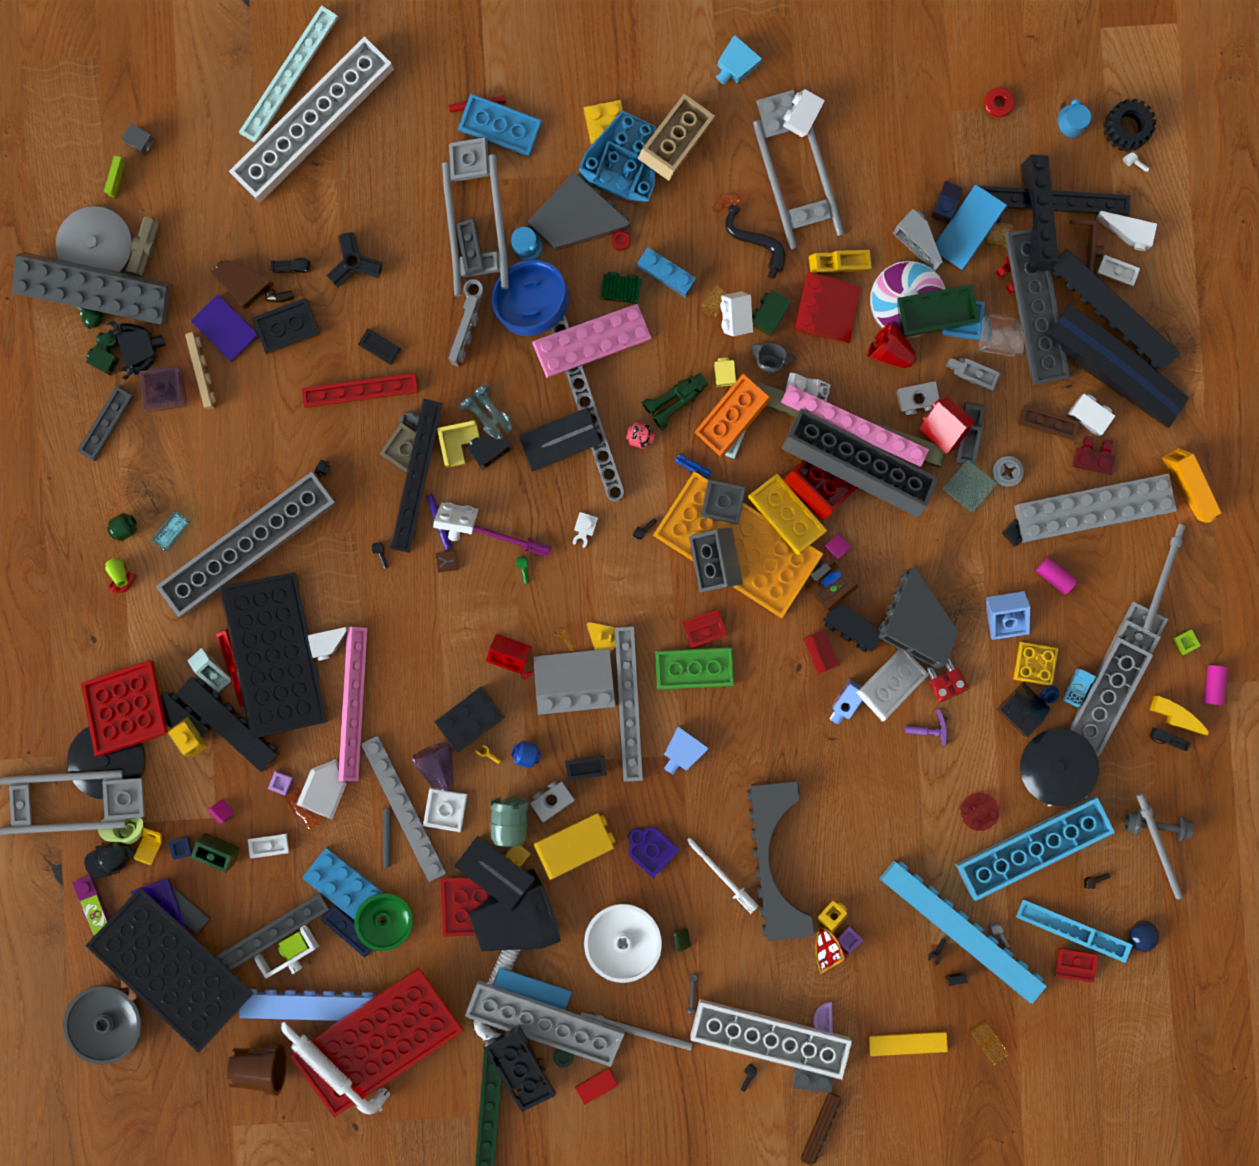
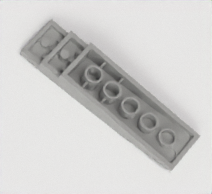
(1117, 677)

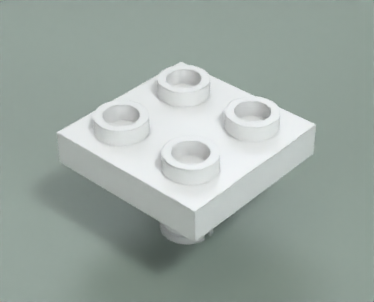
(455, 519)

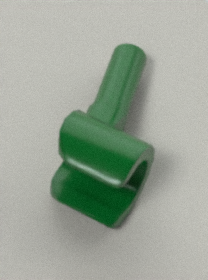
(522, 563)

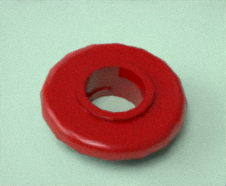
(1001, 93)

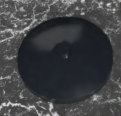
(82, 759)
(1059, 767)

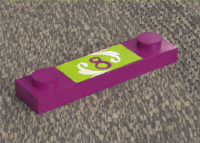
(91, 903)

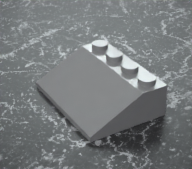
(574, 681)

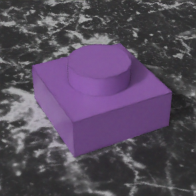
(849, 939)

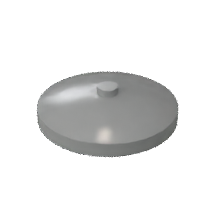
(95, 239)

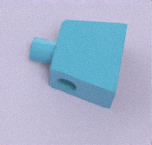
(737, 61)

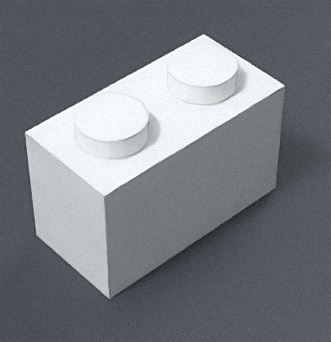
(803, 112)
(736, 313)
(1091, 414)

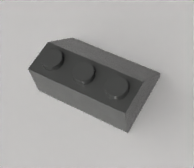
(716, 559)

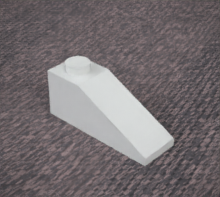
(1132, 231)

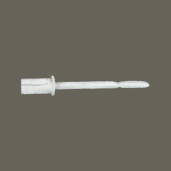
(740, 895)

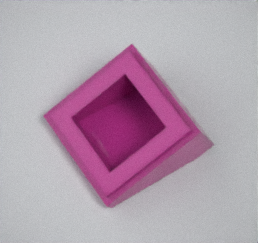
(837, 546)
(221, 811)

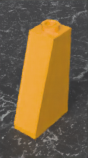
(1192, 484)

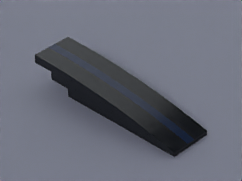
(1117, 366)

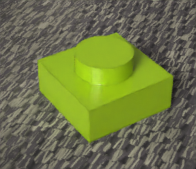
(1186, 642)

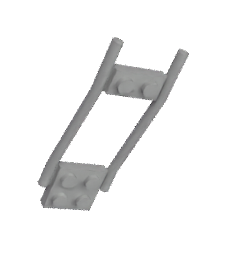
(771, 124)
(470, 161)
(121, 800)

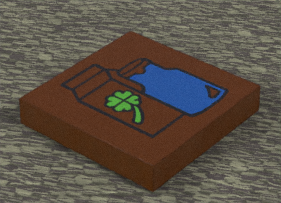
(832, 587)

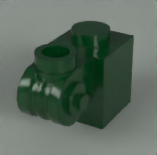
(100, 355)

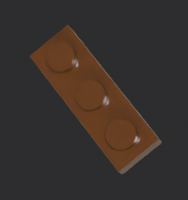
(1048, 422)

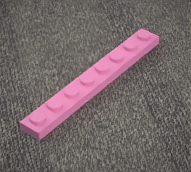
(857, 426)
(352, 704)

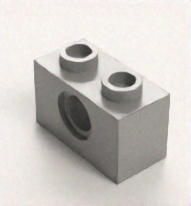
(906, 397)
(545, 810)

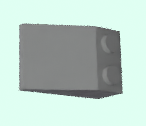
(917, 236)

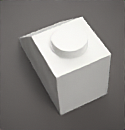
(326, 643)

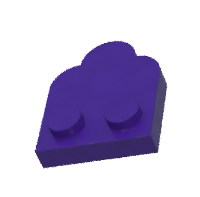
(651, 849)

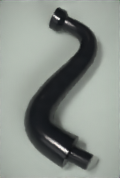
(778, 253)

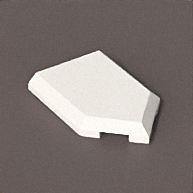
(322, 790)

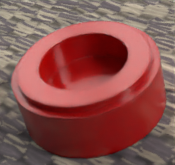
(621, 240)

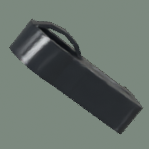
(298, 265)
(1169, 739)

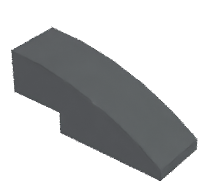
(970, 444)

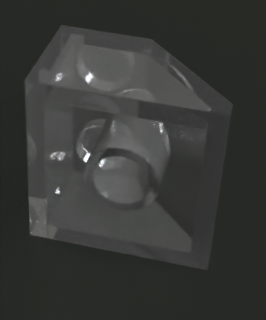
(1002, 335)

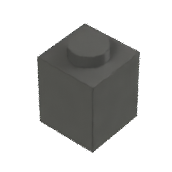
(138, 139)

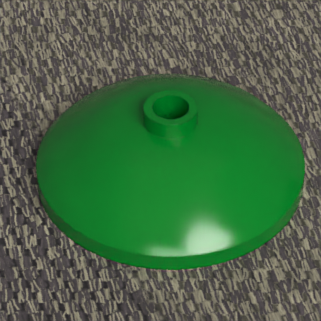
(391, 931)

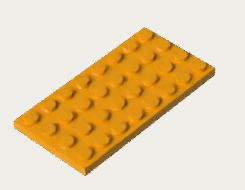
(767, 564)

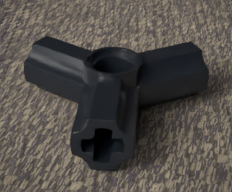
(364, 265)

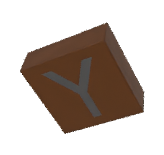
(446, 561)

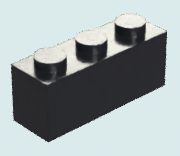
(852, 627)
(176, 712)

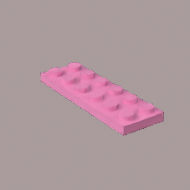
(591, 340)

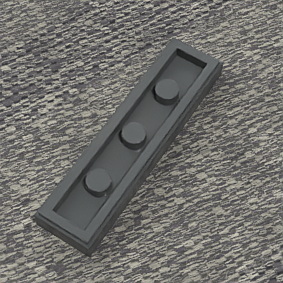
(105, 423)

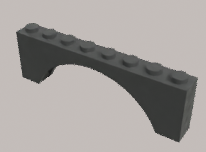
(781, 917)

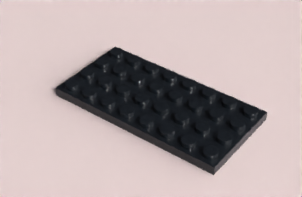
(273, 655)
(169, 969)

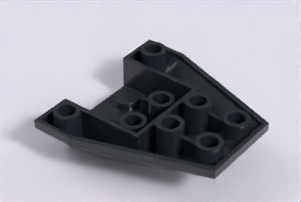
(527, 927)

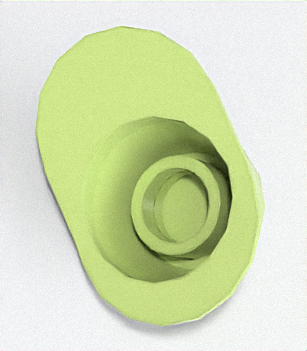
(125, 835)

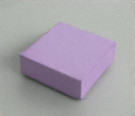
(280, 783)

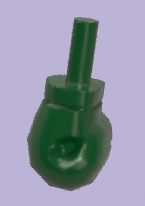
(90, 318)

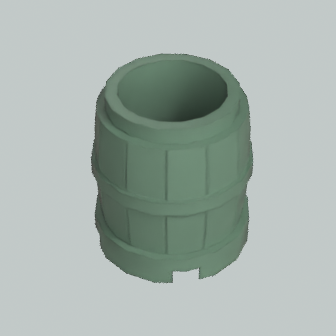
(509, 821)

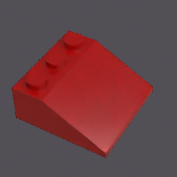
(827, 308)
(818, 488)

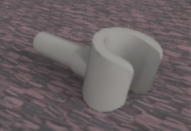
(996, 929)

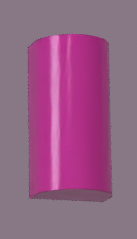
(1056, 575)
(1216, 685)

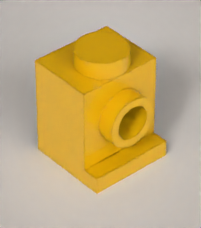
(833, 908)

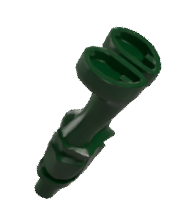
(685, 391)

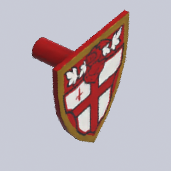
(828, 950)

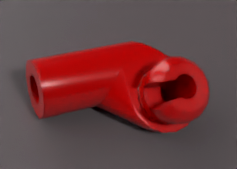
(130, 578)

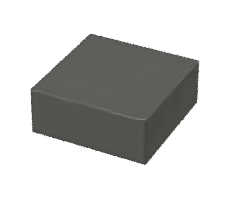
(820, 570)

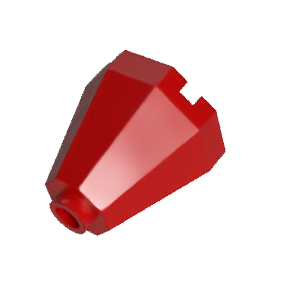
(892, 348)

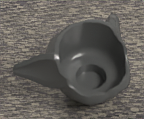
(771, 357)

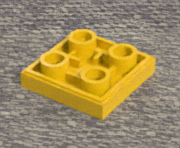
(1035, 663)

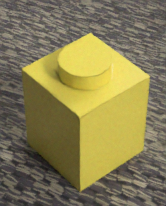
(724, 372)

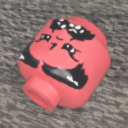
(640, 435)

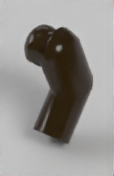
(278, 298)

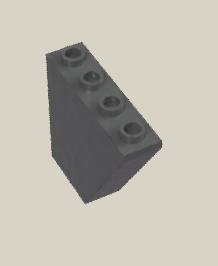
(576, 215)
(918, 622)

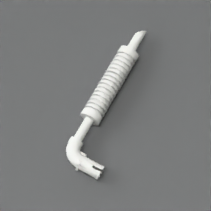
(505, 961)
(331, 1074)

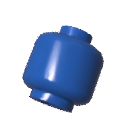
(526, 754)

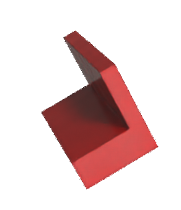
(821, 651)
(508, 653)

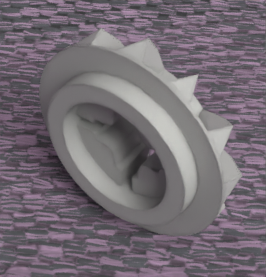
(1016, 474)

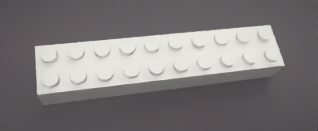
(312, 119)

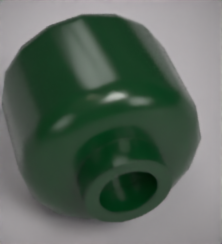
(122, 527)

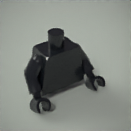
(136, 347)

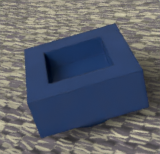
(180, 848)

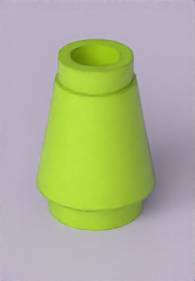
(116, 571)

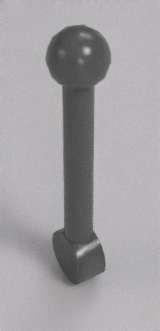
(693, 977)

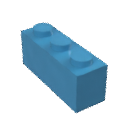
(666, 272)

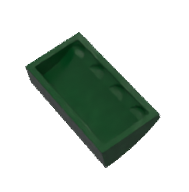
(937, 310)

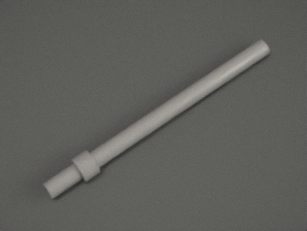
(1175, 544)
(1147, 812)
(641, 1032)

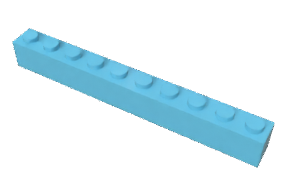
(963, 932)

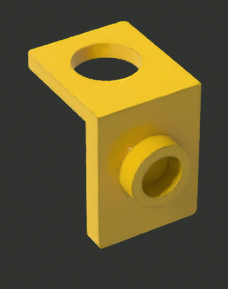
(148, 847)

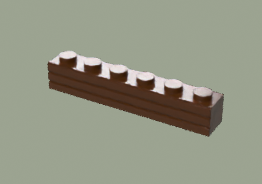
(820, 1128)

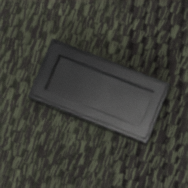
(379, 346)

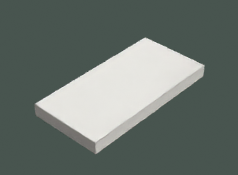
(892, 684)

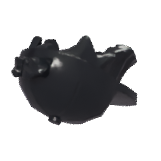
(108, 859)

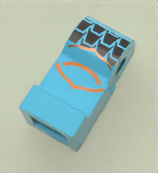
(1078, 687)

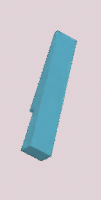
(1074, 931)

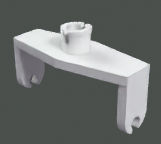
(293, 963)

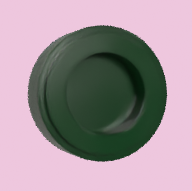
(563, 1058)

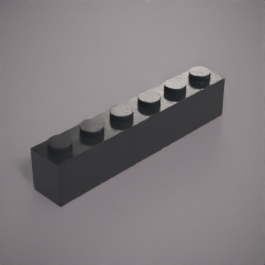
(227, 723)

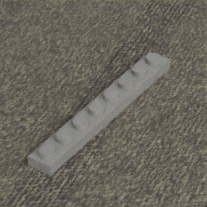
(628, 704)
(403, 808)

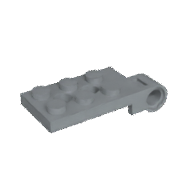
(468, 321)

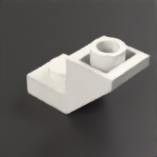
(811, 386)

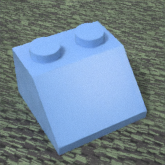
(1008, 615)

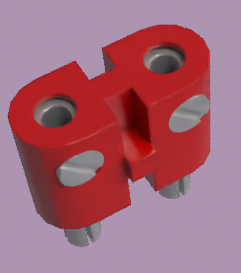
(949, 684)

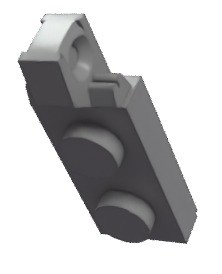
(974, 372)

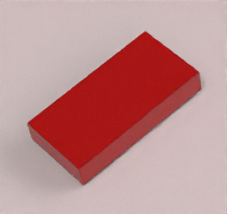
(596, 1086)

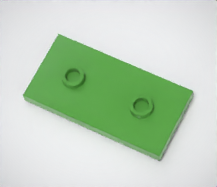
(694, 668)

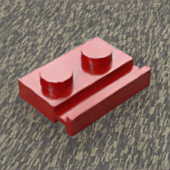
(704, 628)
(1076, 965)

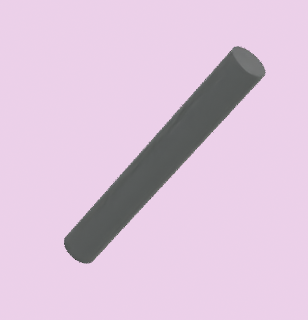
(386, 837)

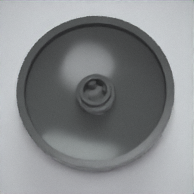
(102, 1024)

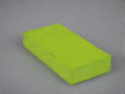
(114, 176)

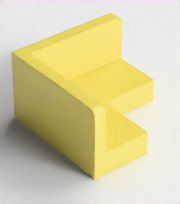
(453, 438)

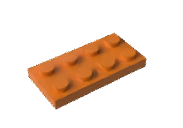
(732, 415)

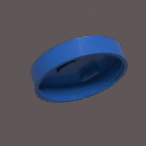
(534, 298)

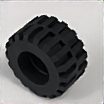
(1140, 114)

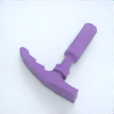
(924, 730)

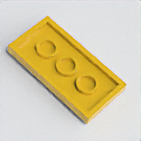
(787, 514)

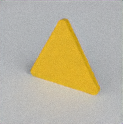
(602, 636)

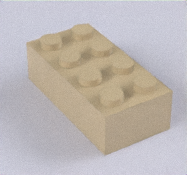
(676, 137)

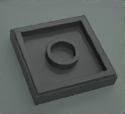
(723, 501)

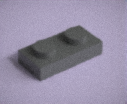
(811, 1081)

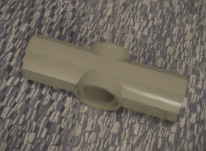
(143, 246)

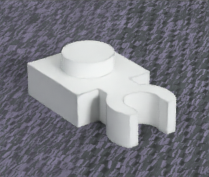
(585, 526)

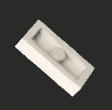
(1118, 271)
(268, 845)

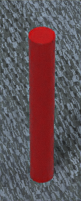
(461, 106)

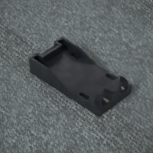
(519, 1068)

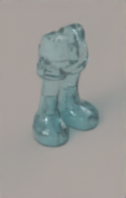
(471, 405)

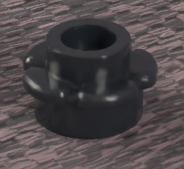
(322, 468)

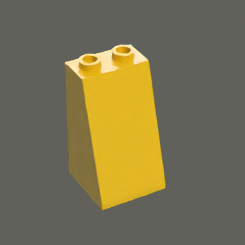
(574, 845)

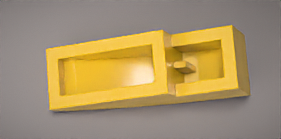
(840, 261)
(1177, 715)

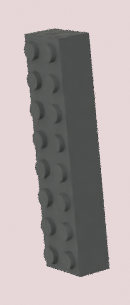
(91, 288)
(859, 463)

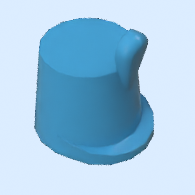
(1074, 119)
(526, 244)

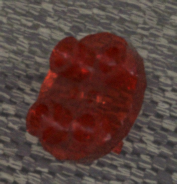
(984, 819)

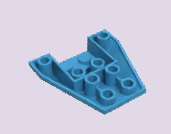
(614, 162)

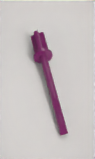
(530, 545)

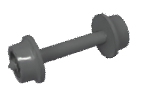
(1183, 829)

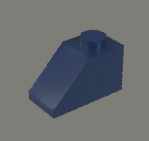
(947, 202)

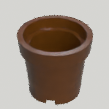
(258, 1069)

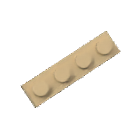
(199, 363)

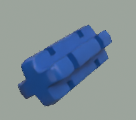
(692, 465)

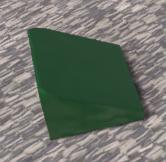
(681, 939)

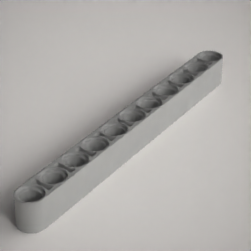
(604, 447)

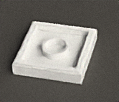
(445, 810)

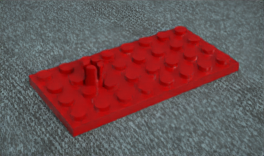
(382, 1039)

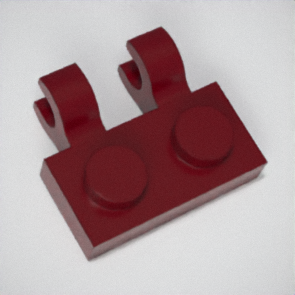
(1092, 460)

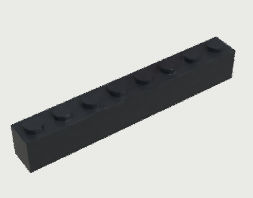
(1115, 309)

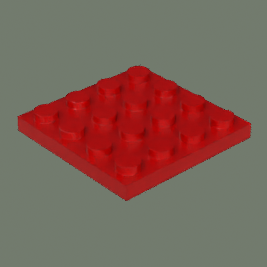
(124, 708)

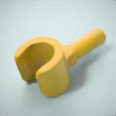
(485, 752)

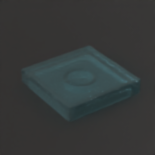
(970, 485)

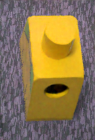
(187, 738)

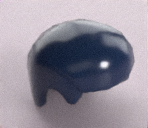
(1144, 936)

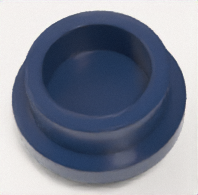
(1050, 694)

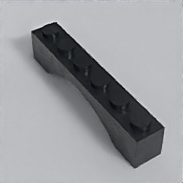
(1037, 180)

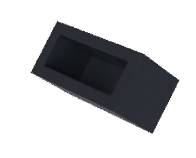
(585, 767)

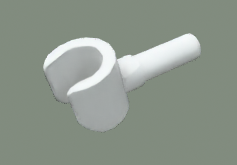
(1132, 158)

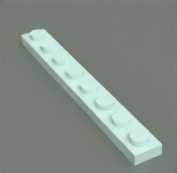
(288, 74)

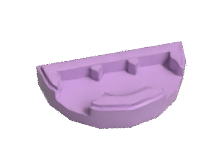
(823, 1017)

